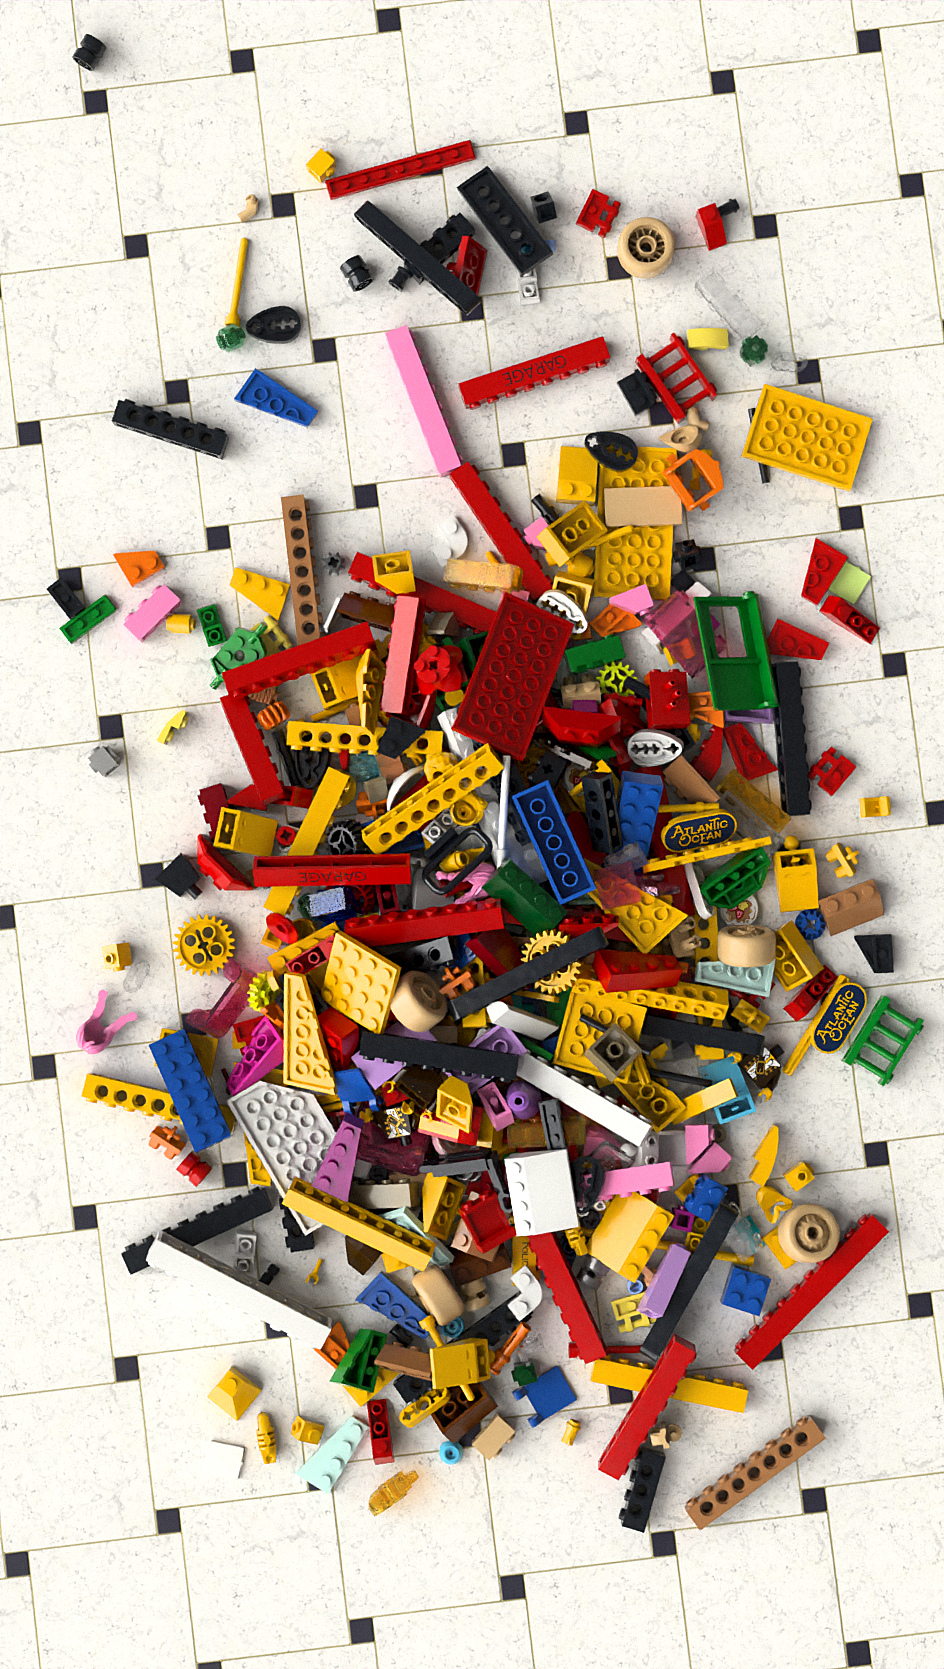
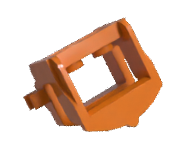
(707, 469)

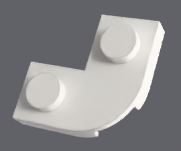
(456, 542)
(530, 1295)

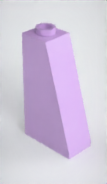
(664, 1281)

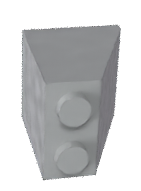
(422, 897)

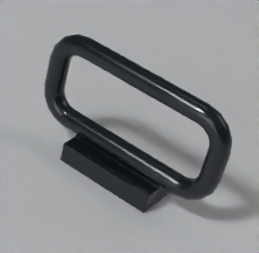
(443, 847)

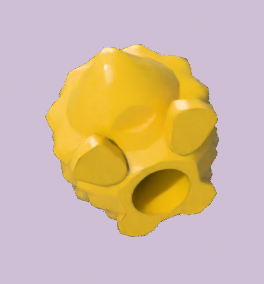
(439, 764)

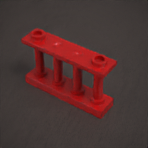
(667, 395)

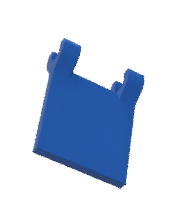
(355, 1088)
(546, 1395)

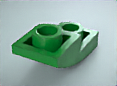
(211, 625)
(602, 753)

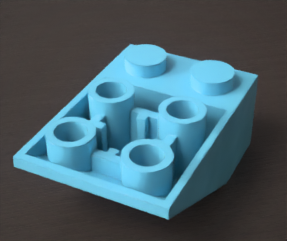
(738, 1106)

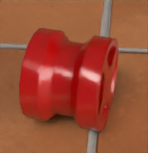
(286, 838)

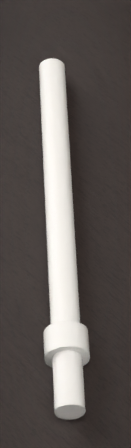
(501, 851)

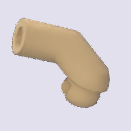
(251, 208)
(693, 419)

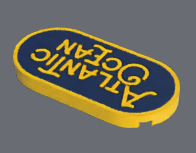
(698, 830)
(838, 1017)

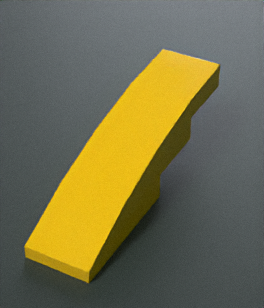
(706, 1100)

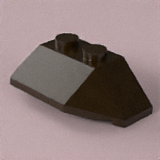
(359, 1254)

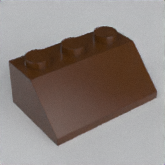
(366, 610)
(470, 1267)
(460, 1414)

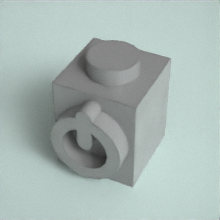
(103, 760)

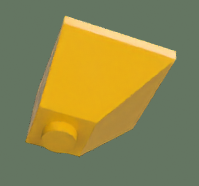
(394, 571)
(455, 1103)
(234, 1393)

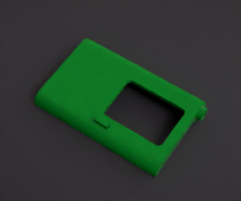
(738, 681)

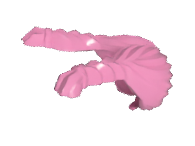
(476, 877)
(92, 1036)

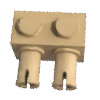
(584, 691)
(678, 941)

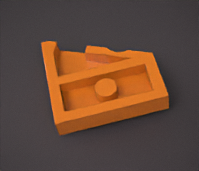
(614, 621)
(701, 707)
(334, 1345)

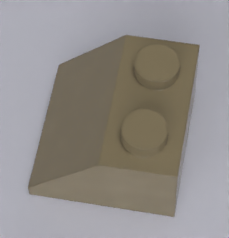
(612, 1052)

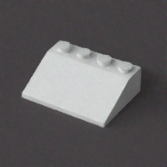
(541, 1192)

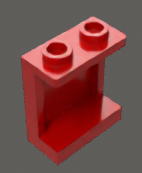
(486, 1221)

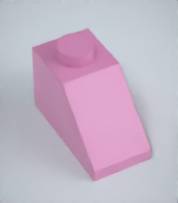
(533, 531)
(634, 601)
(495, 1106)
(595, 1136)
(698, 1139)
(711, 1161)

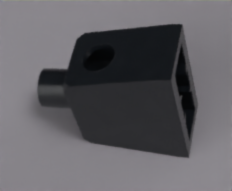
(180, 877)

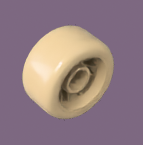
(646, 233)
(746, 945)
(418, 1001)
(794, 1233)
(438, 1295)

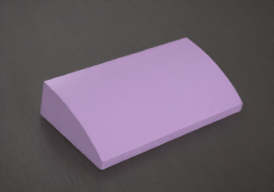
(497, 1039)
(378, 1071)

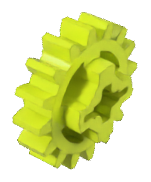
(614, 672)
(261, 992)

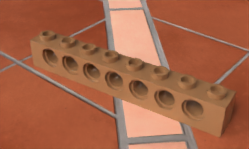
(290, 505)
(752, 1482)

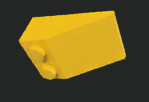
(576, 476)
(572, 533)
(578, 588)
(440, 1204)

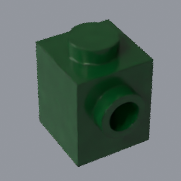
(524, 1374)

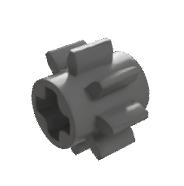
(328, 561)

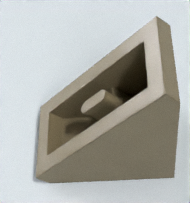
(444, 625)
(376, 789)

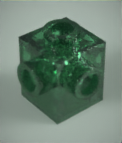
(749, 355)

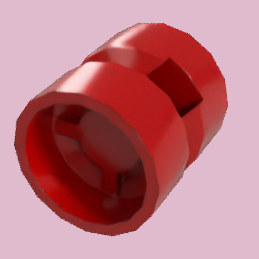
(194, 1168)

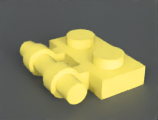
(272, 647)
(625, 1308)

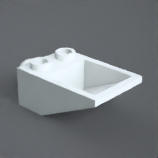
(660, 1148)

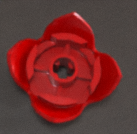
(446, 676)

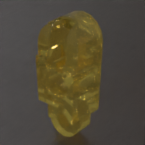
(391, 1492)

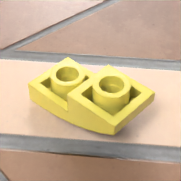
(707, 338)
(178, 721)

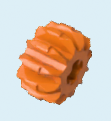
(273, 715)

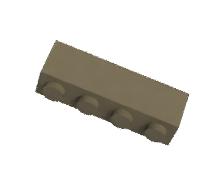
(384, 1194)

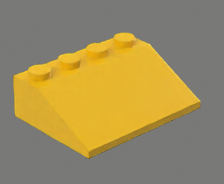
(629, 1234)

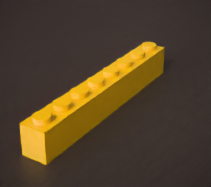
(311, 834)
(359, 1224)
(691, 1389)

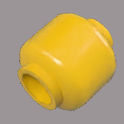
(580, 565)

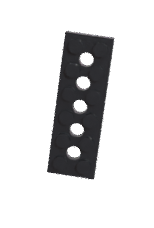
(507, 208)

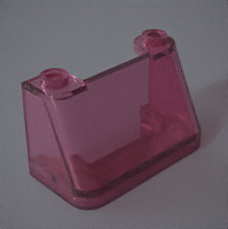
(678, 630)
(231, 1003)
(389, 1153)

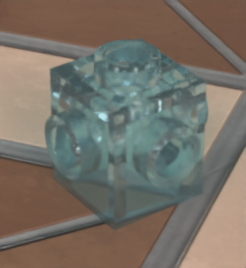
(363, 767)

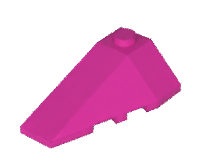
(260, 1057)

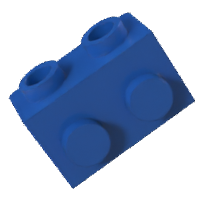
(705, 1197)

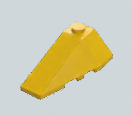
(370, 689)
(651, 1101)

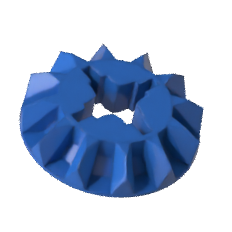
(819, 925)

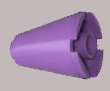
(530, 1096)

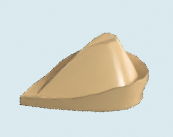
(683, 438)

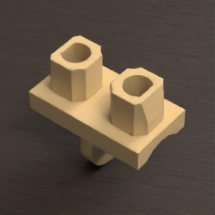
(664, 1434)

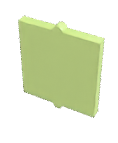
(849, 583)

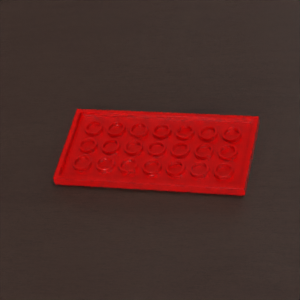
(513, 676)

